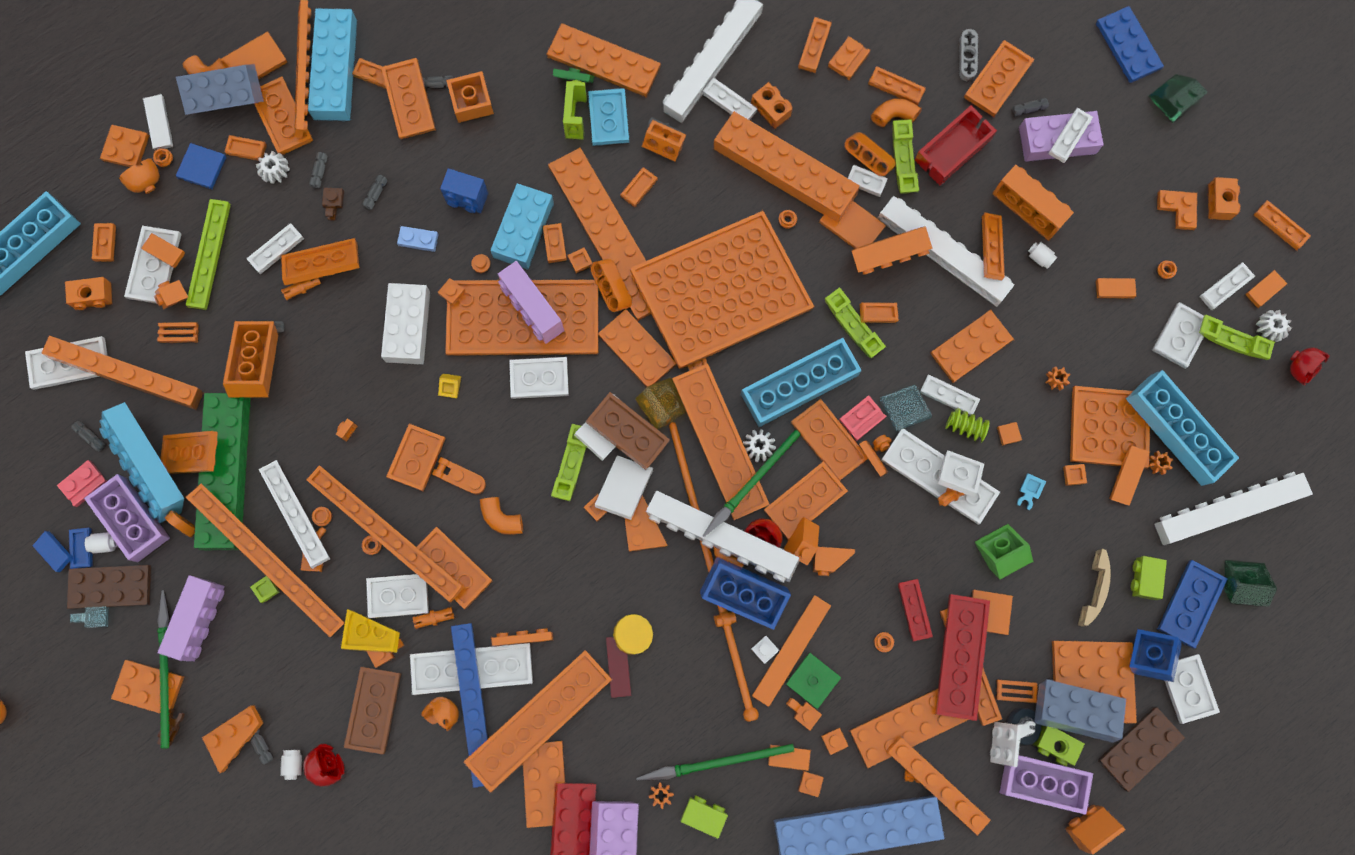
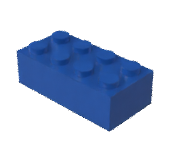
(745, 593)

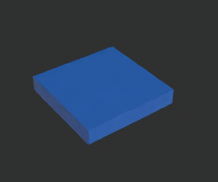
(201, 166)

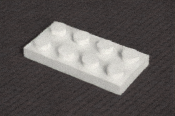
(146, 269)
(47, 372)

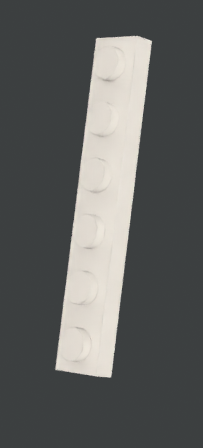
(294, 514)

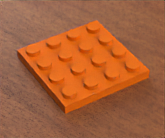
(1105, 426)
(1098, 668)

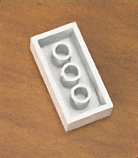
(405, 323)

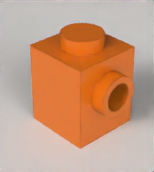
(170, 294)

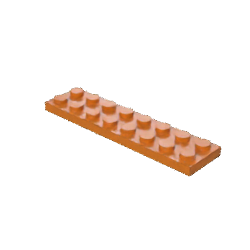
(719, 438)
(537, 721)

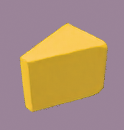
(449, 385)

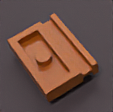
(848, 58)

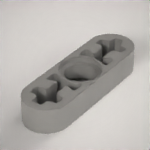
(963, 61)

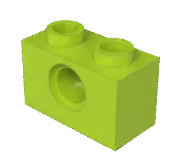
(1069, 750)

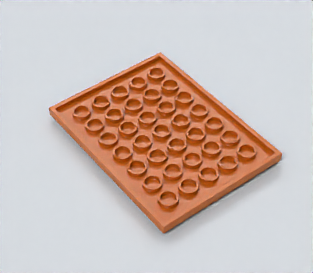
(721, 289)

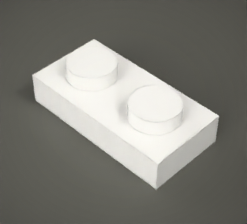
(867, 180)

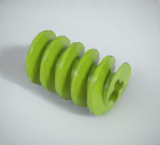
(968, 424)

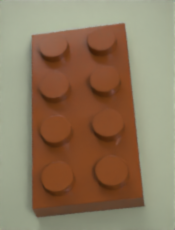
(627, 431)
(372, 710)

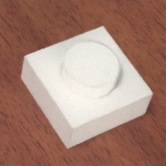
(765, 649)

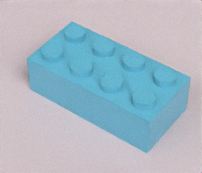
(522, 226)

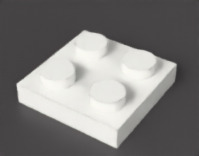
(961, 473)

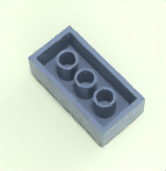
(219, 89)
(1080, 711)

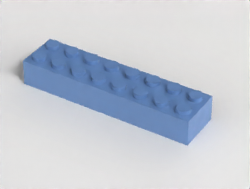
(861, 828)

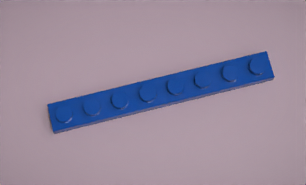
(470, 689)

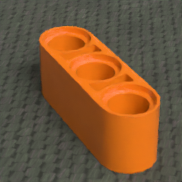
(878, 154)
(611, 285)

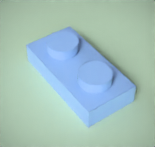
(417, 238)

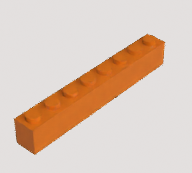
(122, 372)

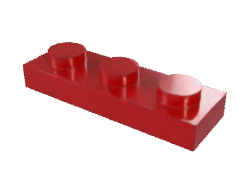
(915, 610)

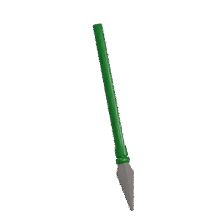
(731, 505)
(163, 620)
(669, 772)

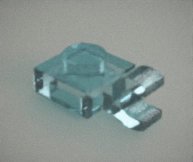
(92, 617)

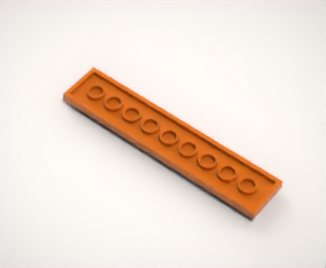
(600, 220)

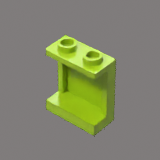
(573, 125)

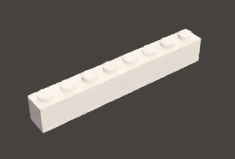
(712, 58)
(946, 252)
(1232, 509)
(724, 537)

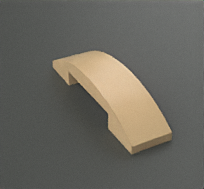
(1101, 564)

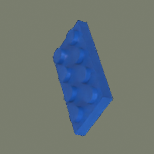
(1129, 44)
(1192, 603)

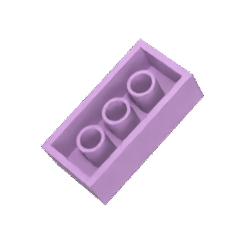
(1041, 133)
(530, 301)
(126, 518)
(191, 619)
(1047, 784)
(613, 828)

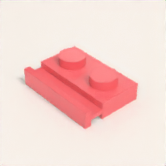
(862, 418)
(81, 483)

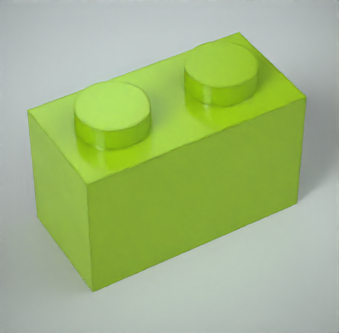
(1148, 578)
(704, 817)

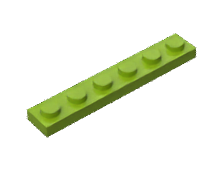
(208, 254)

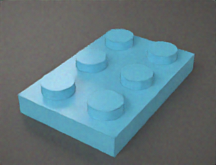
(608, 117)

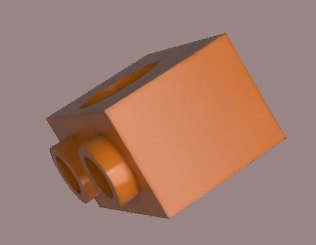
(1217, 206)
(78, 289)

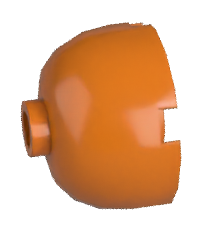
(141, 177)

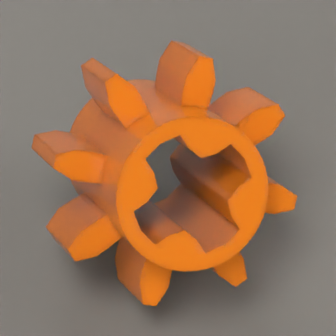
(1058, 374)
(1165, 461)
(665, 791)

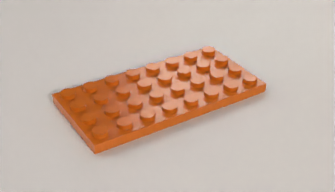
(490, 325)

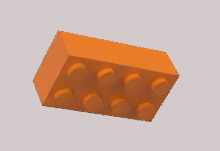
(1032, 202)
(891, 249)
(250, 359)

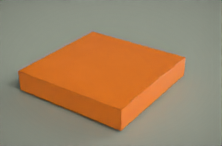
(998, 612)

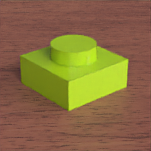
(264, 589)

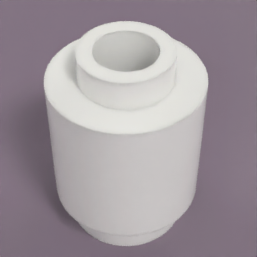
(1042, 254)
(100, 543)
(291, 764)

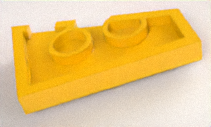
(368, 635)

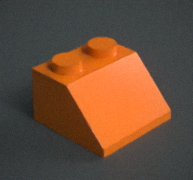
(1094, 829)

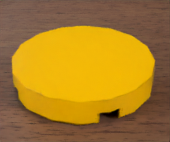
(633, 634)

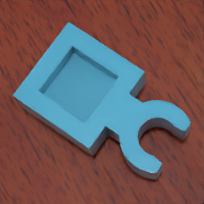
(1031, 488)

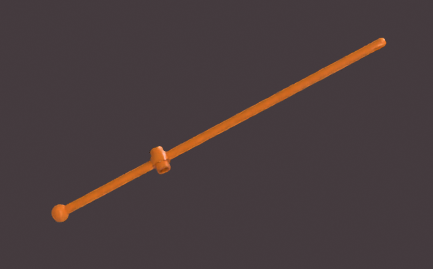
(724, 618)

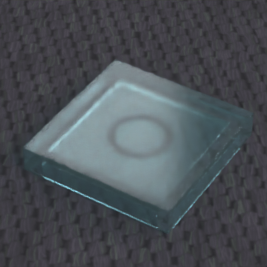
(906, 407)

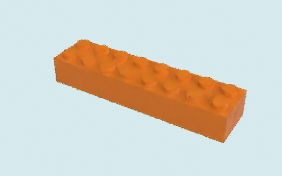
(786, 166)

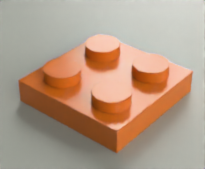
(124, 146)

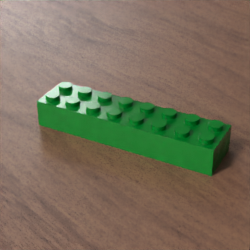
(227, 482)

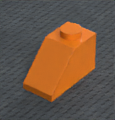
(804, 541)
(828, 560)

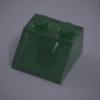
(1178, 96)
(1249, 583)

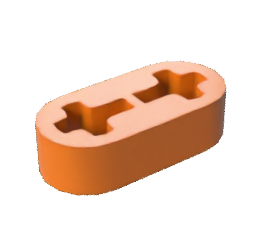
(180, 523)

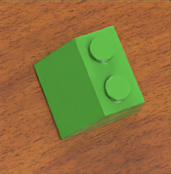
(1004, 551)

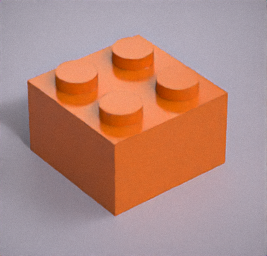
(470, 97)

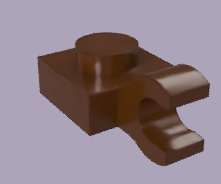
(332, 200)
(173, 726)

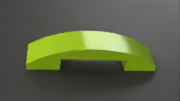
(904, 156)
(852, 324)
(1235, 340)
(570, 467)

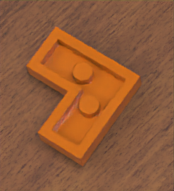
(1183, 203)

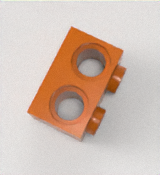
(768, 107)
(663, 140)

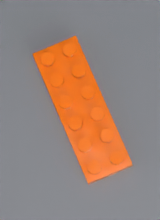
(603, 60)
(911, 721)

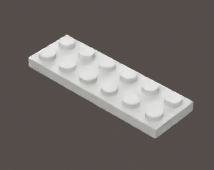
(923, 466)
(496, 666)

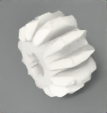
(272, 167)
(1274, 325)
(766, 449)

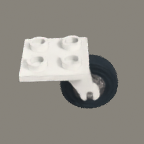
(1007, 736)

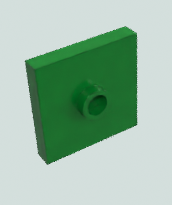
(573, 74)
(813, 680)

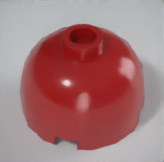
(1307, 364)
(765, 530)
(322, 766)

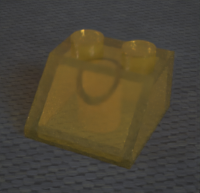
(661, 403)

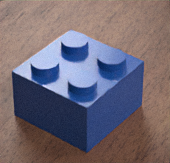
(464, 191)
(1155, 655)

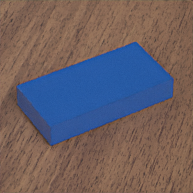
(52, 551)
(81, 557)

